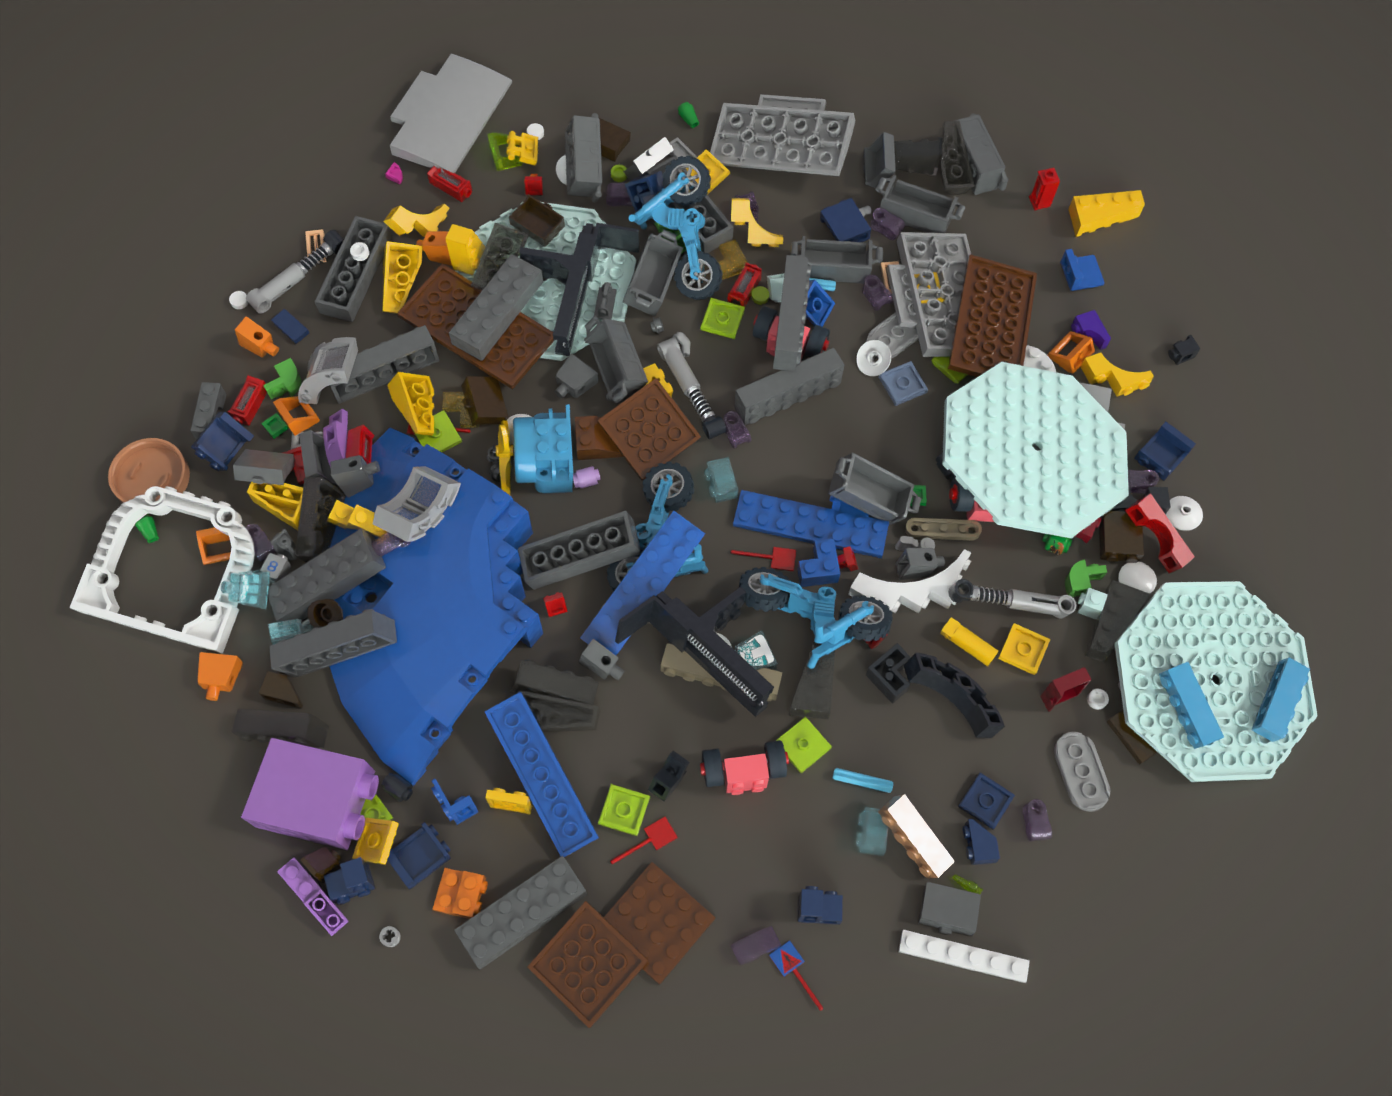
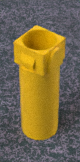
(969, 641)

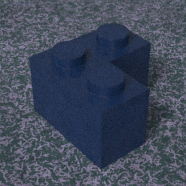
(644, 188)
(350, 881)
(819, 907)

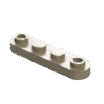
(943, 529)

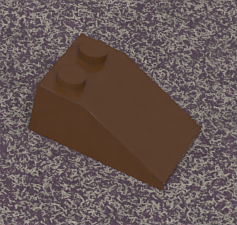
(592, 440)

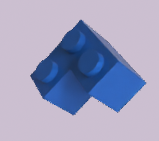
(821, 569)

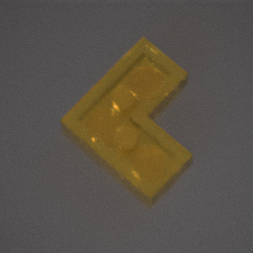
(734, 259)
(453, 403)

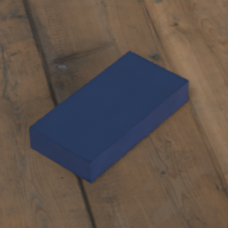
(290, 326)

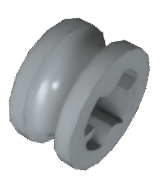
(394, 941)

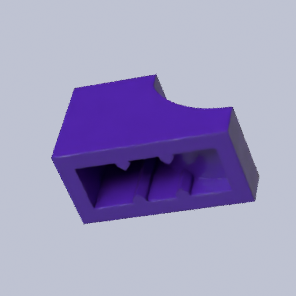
(1091, 326)

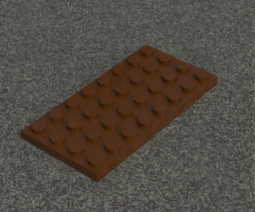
(444, 301)
(992, 316)

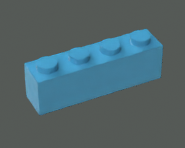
(1281, 699)
(1191, 705)

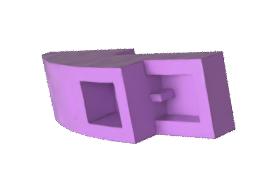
(336, 436)
(313, 896)

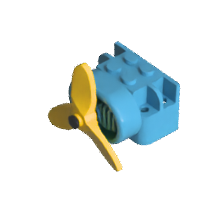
(540, 452)

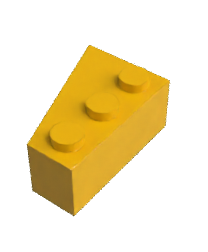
(464, 249)
(280, 500)

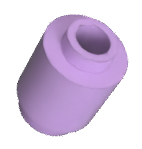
(586, 477)

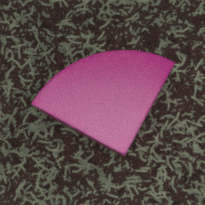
(394, 173)

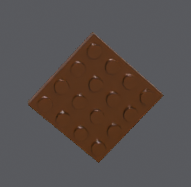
(648, 428)
(659, 920)
(588, 964)

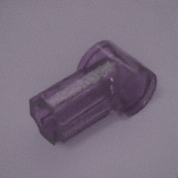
(388, 543)

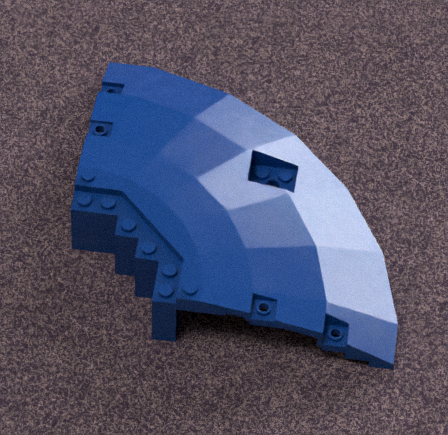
(452, 608)

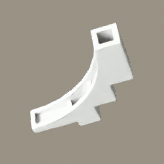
(913, 594)

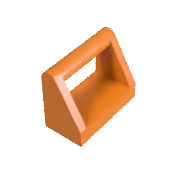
(1076, 357)
(300, 424)
(211, 536)

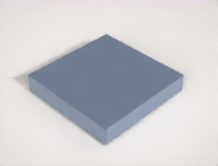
(903, 383)

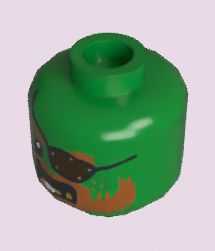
(1056, 544)

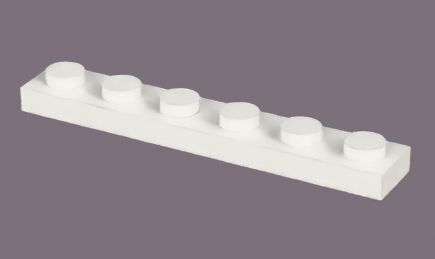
(964, 956)

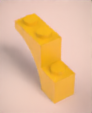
(404, 221)
(756, 234)
(1099, 369)
(354, 518)

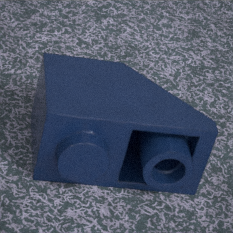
(982, 845)

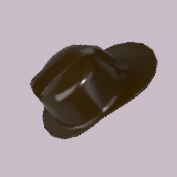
(323, 612)

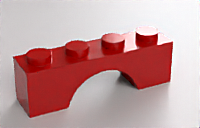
(1173, 550)

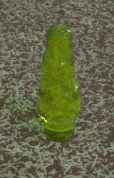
(968, 885)

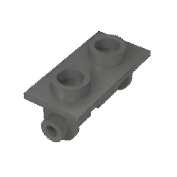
(605, 301)
(284, 545)

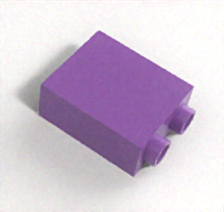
(310, 794)

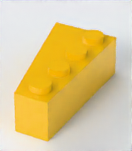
(1102, 210)

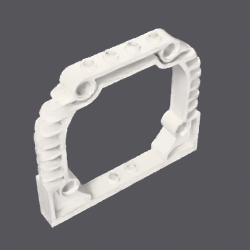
(99, 600)

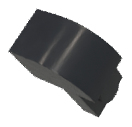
(669, 776)

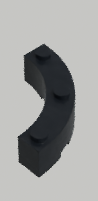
(959, 689)

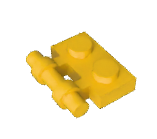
(528, 147)

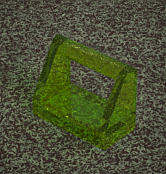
(501, 162)

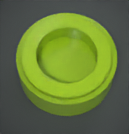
(617, 173)
(760, 295)

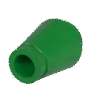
(688, 114)
(147, 528)

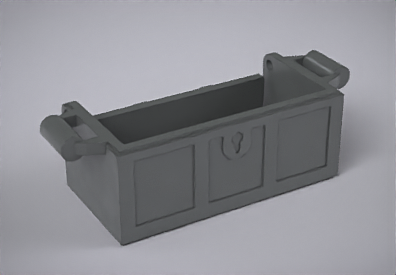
(983, 156)
(583, 157)
(918, 206)
(838, 259)
(653, 273)
(615, 358)
(873, 489)

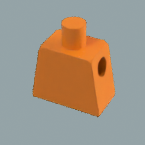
(436, 247)
(255, 338)
(217, 673)

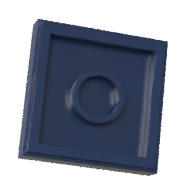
(986, 801)

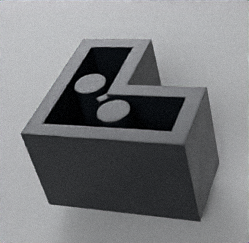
(886, 676)

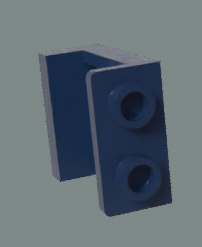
(846, 222)
(221, 441)
(1165, 451)
(419, 855)

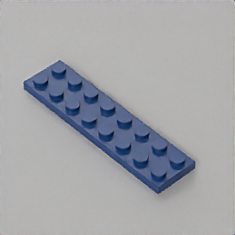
(810, 523)
(646, 578)
(541, 775)

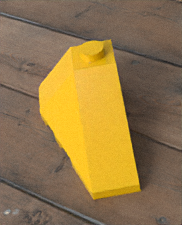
(399, 272)
(414, 399)

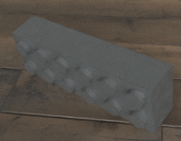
(716, 228)
(349, 278)
(496, 307)
(792, 313)
(381, 363)
(789, 387)
(579, 550)
(325, 576)
(333, 643)
(520, 912)

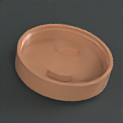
(146, 465)

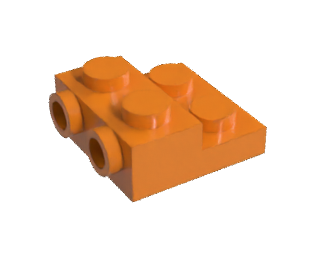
(460, 893)

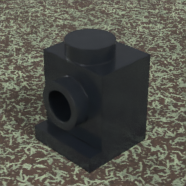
(1184, 350)

